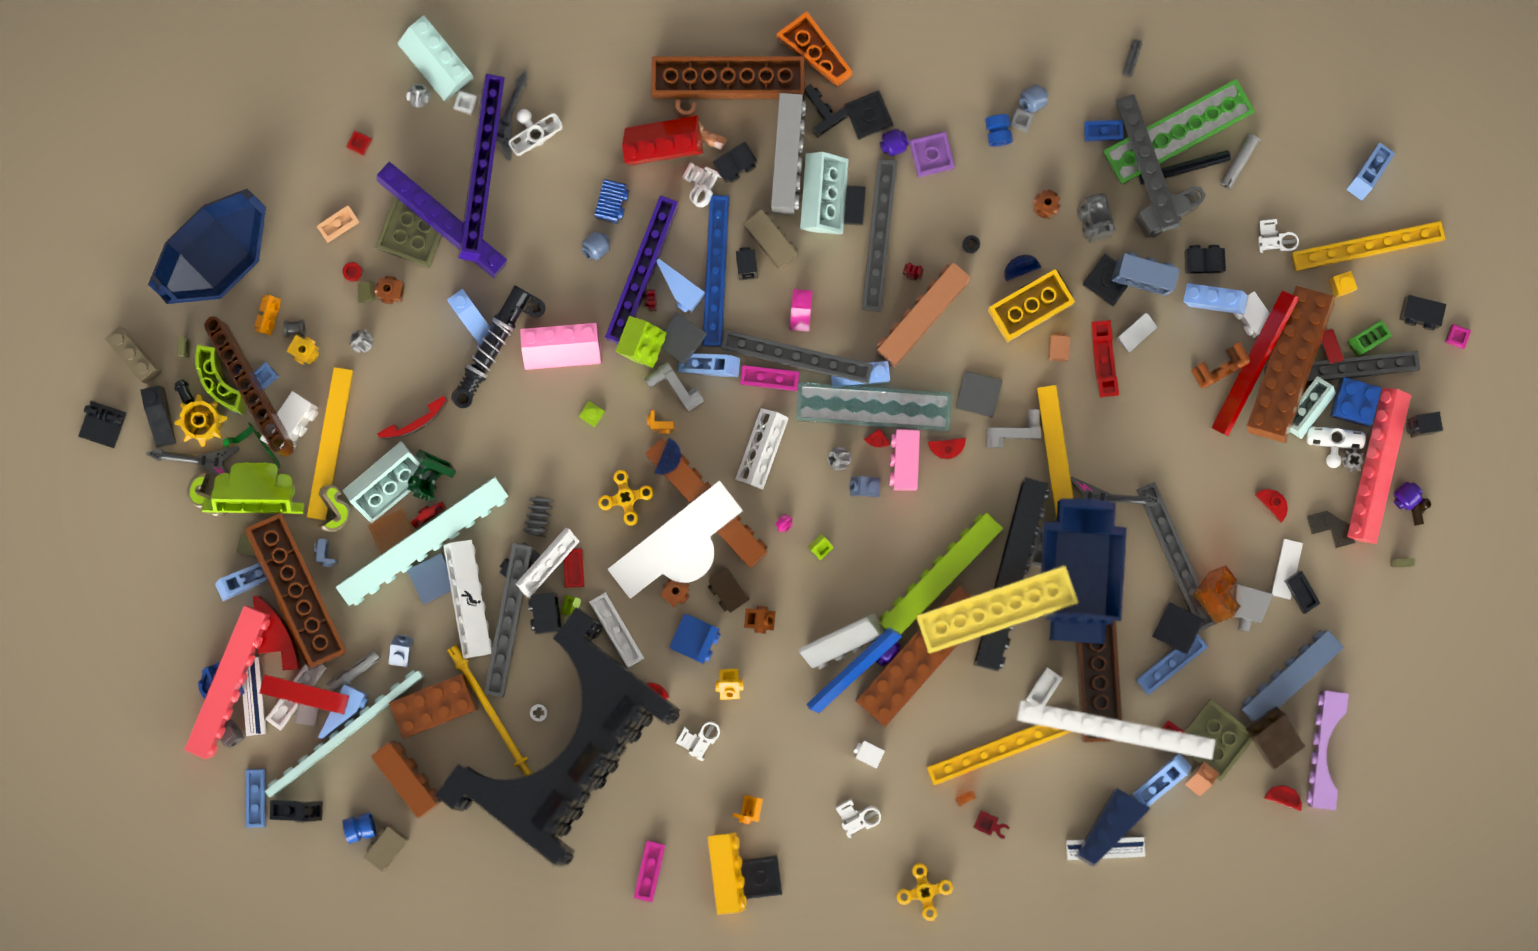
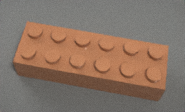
(923, 315)

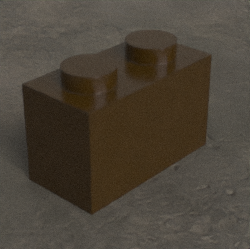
(728, 591)

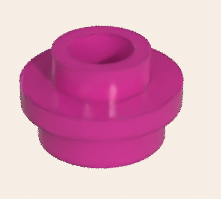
(784, 523)

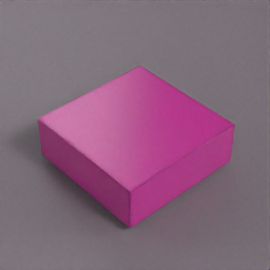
(1458, 336)

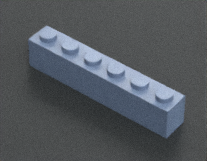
(1293, 675)

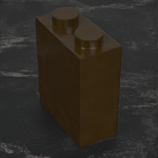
(1275, 737)

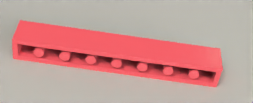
(1379, 465)
(227, 682)

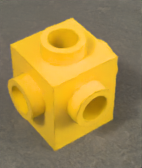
(297, 349)
(729, 684)

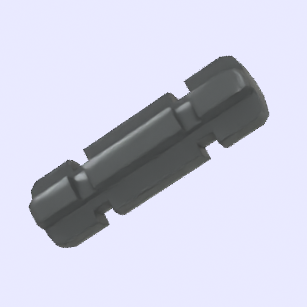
(1132, 58)

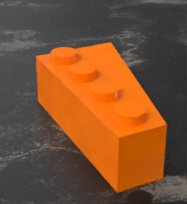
(808, 40)

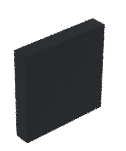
(868, 115)
(1100, 281)
(1178, 628)
(761, 877)

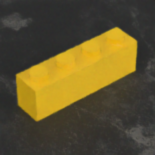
(726, 873)

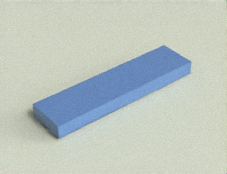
(1169, 666)

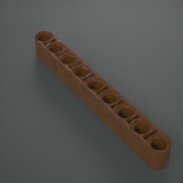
(254, 391)

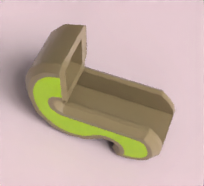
(195, 492)
(337, 507)

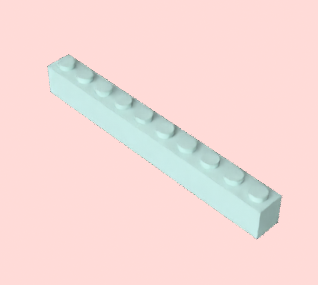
(421, 541)

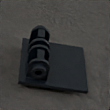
(102, 424)

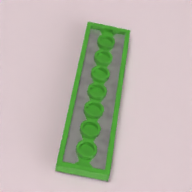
(1184, 128)

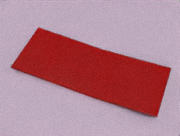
(1332, 347)

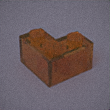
(1216, 596)

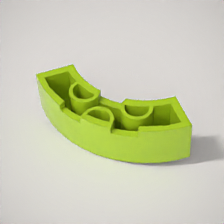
(212, 379)

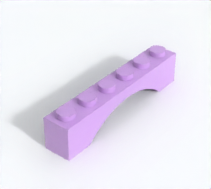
(1322, 790)

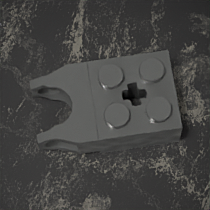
(1183, 204)
(1096, 218)

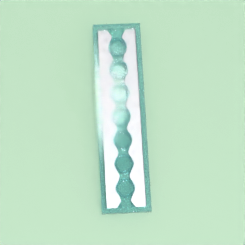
(873, 406)

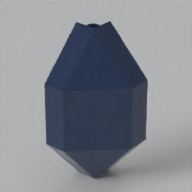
(211, 250)

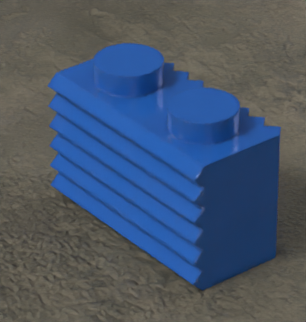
(611, 201)

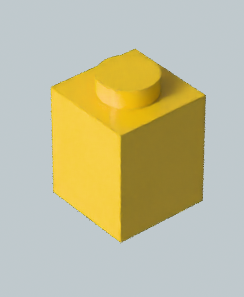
(1342, 284)

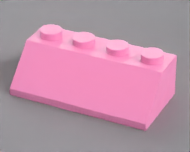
(560, 346)

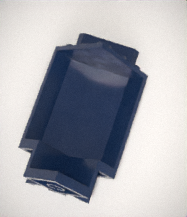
(1095, 561)

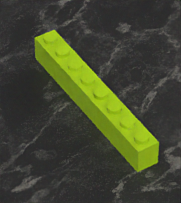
(942, 574)

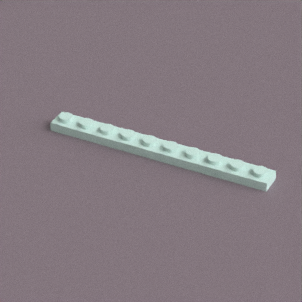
(338, 737)

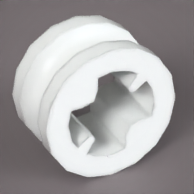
(534, 708)

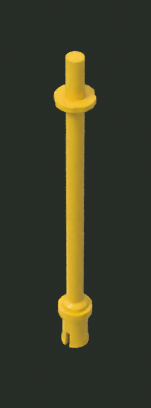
(462, 665)

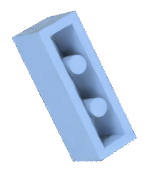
(1215, 298)

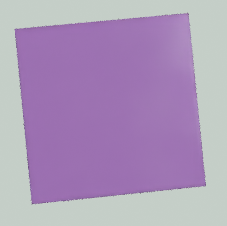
(932, 154)

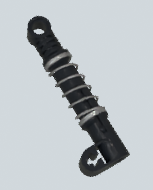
(492, 343)

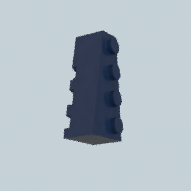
(1112, 824)

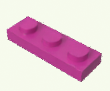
(769, 378)
(649, 871)

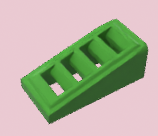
(1360, 346)

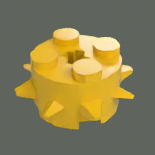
(189, 420)

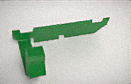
(244, 434)

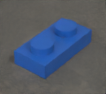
(1103, 130)

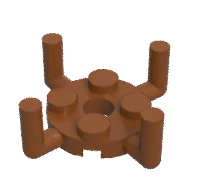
(1223, 370)

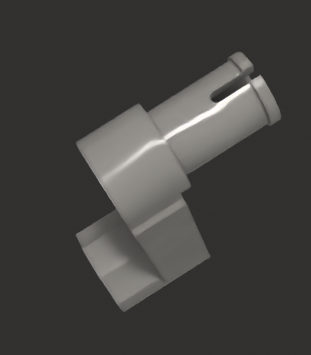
(689, 399)
(995, 435)

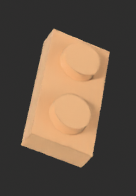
(337, 223)

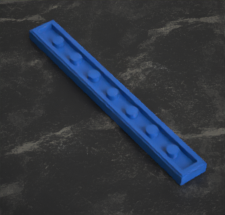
(716, 270)

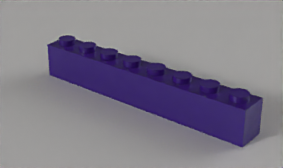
(436, 215)
(643, 266)

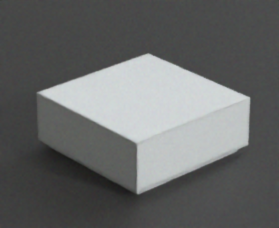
(465, 102)

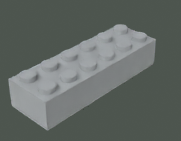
(787, 153)

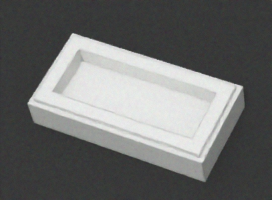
(1044, 687)

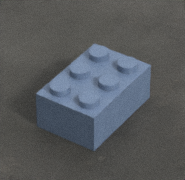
(1145, 274)

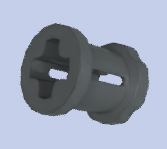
(294, 328)

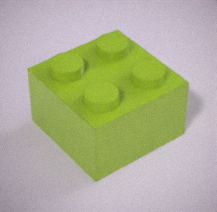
(641, 341)

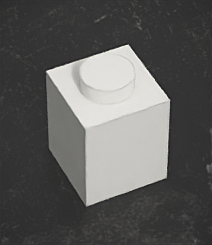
(869, 753)

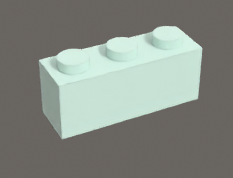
(1312, 405)

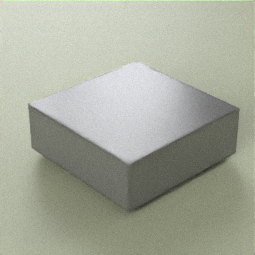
(1021, 120)
(306, 715)

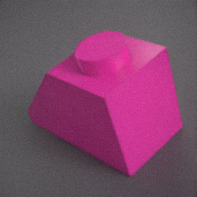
(801, 310)

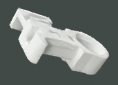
(704, 179)
(1270, 238)
(697, 743)
(853, 820)

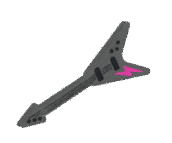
(504, 131)
(211, 461)
(1092, 492)

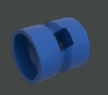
(998, 128)
(360, 827)

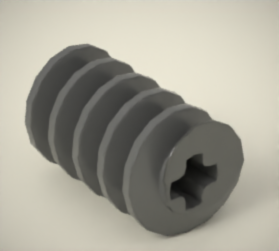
(538, 516)

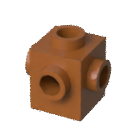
(1043, 210)
(396, 292)
(674, 599)
(763, 620)

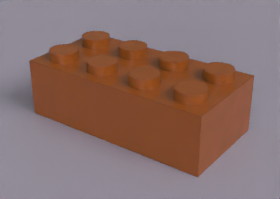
(433, 706)
(406, 778)

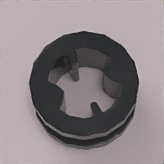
(975, 248)

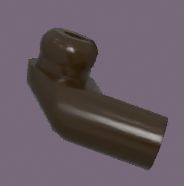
(1419, 509)

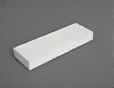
(1286, 567)

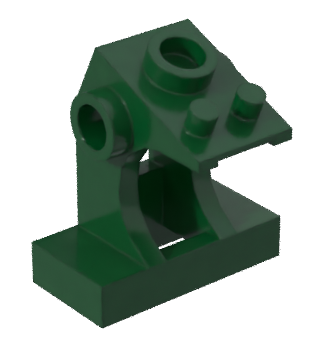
(437, 466)

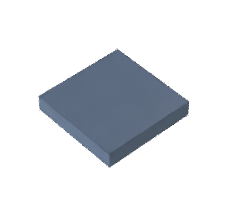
(431, 578)

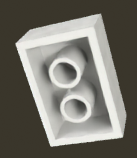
(295, 416)

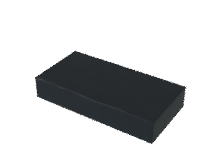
(854, 205)
(1302, 592)

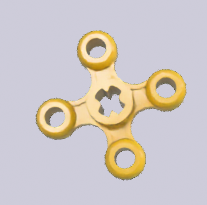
(618, 500)
(933, 889)

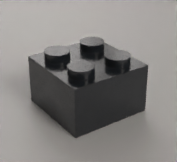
(545, 613)

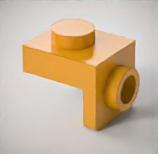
(663, 427)
(750, 809)

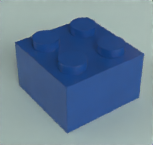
(1355, 402)

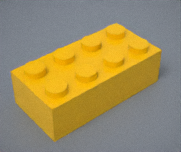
(1031, 305)

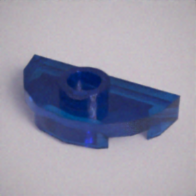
(1021, 265)
(670, 458)

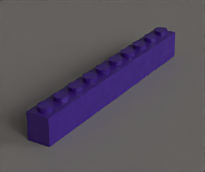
(481, 168)

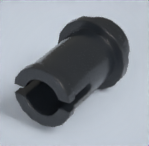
(182, 388)

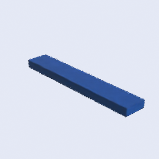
(854, 670)

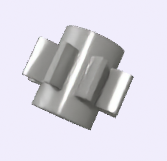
(418, 95)
(361, 341)
(839, 458)
(1357, 462)

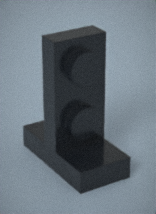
(824, 111)
(296, 810)

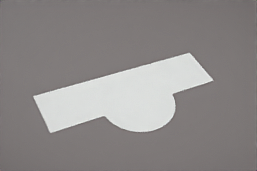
(680, 546)

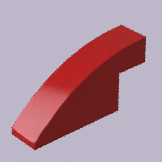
(278, 637)
(304, 694)

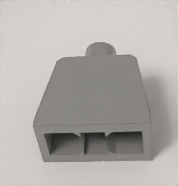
(1253, 605)

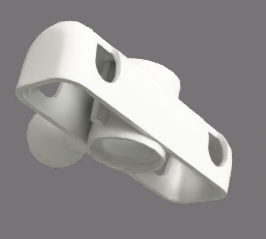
(527, 143)
(1347, 438)

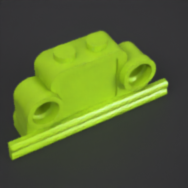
(253, 490)

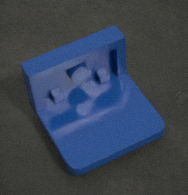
(695, 638)

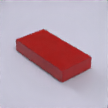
(574, 569)

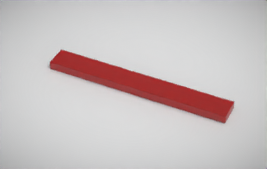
(1258, 357)

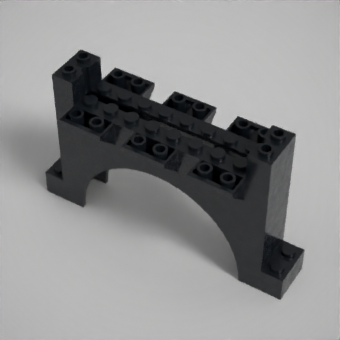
(550, 800)

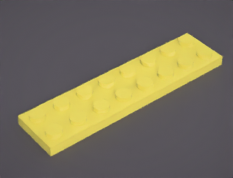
(997, 609)

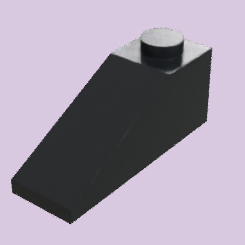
(158, 415)

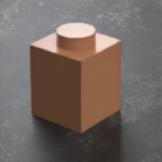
(1059, 347)
(1201, 778)

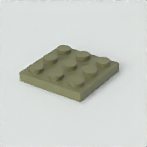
(408, 235)
(1229, 737)

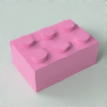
(905, 460)

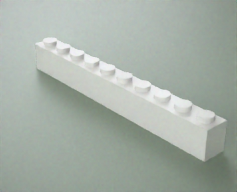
(1115, 729)

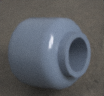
(1033, 98)
(595, 246)

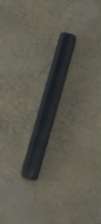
(1194, 164)

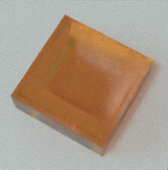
(966, 797)

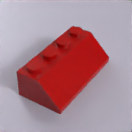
(662, 140)

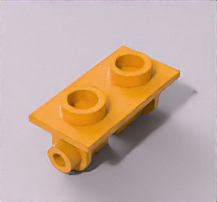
(270, 306)

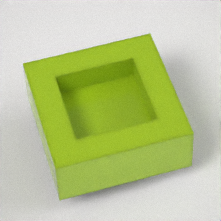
(591, 414)
(820, 547)
(570, 604)

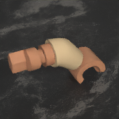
(713, 139)

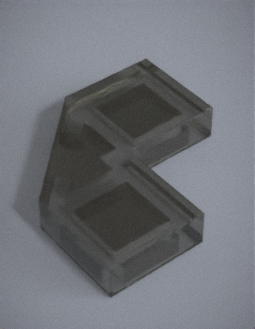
(1326, 521)

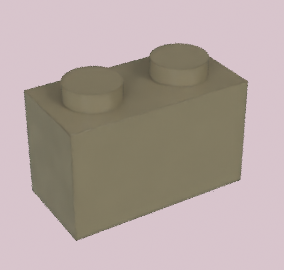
(386, 847)

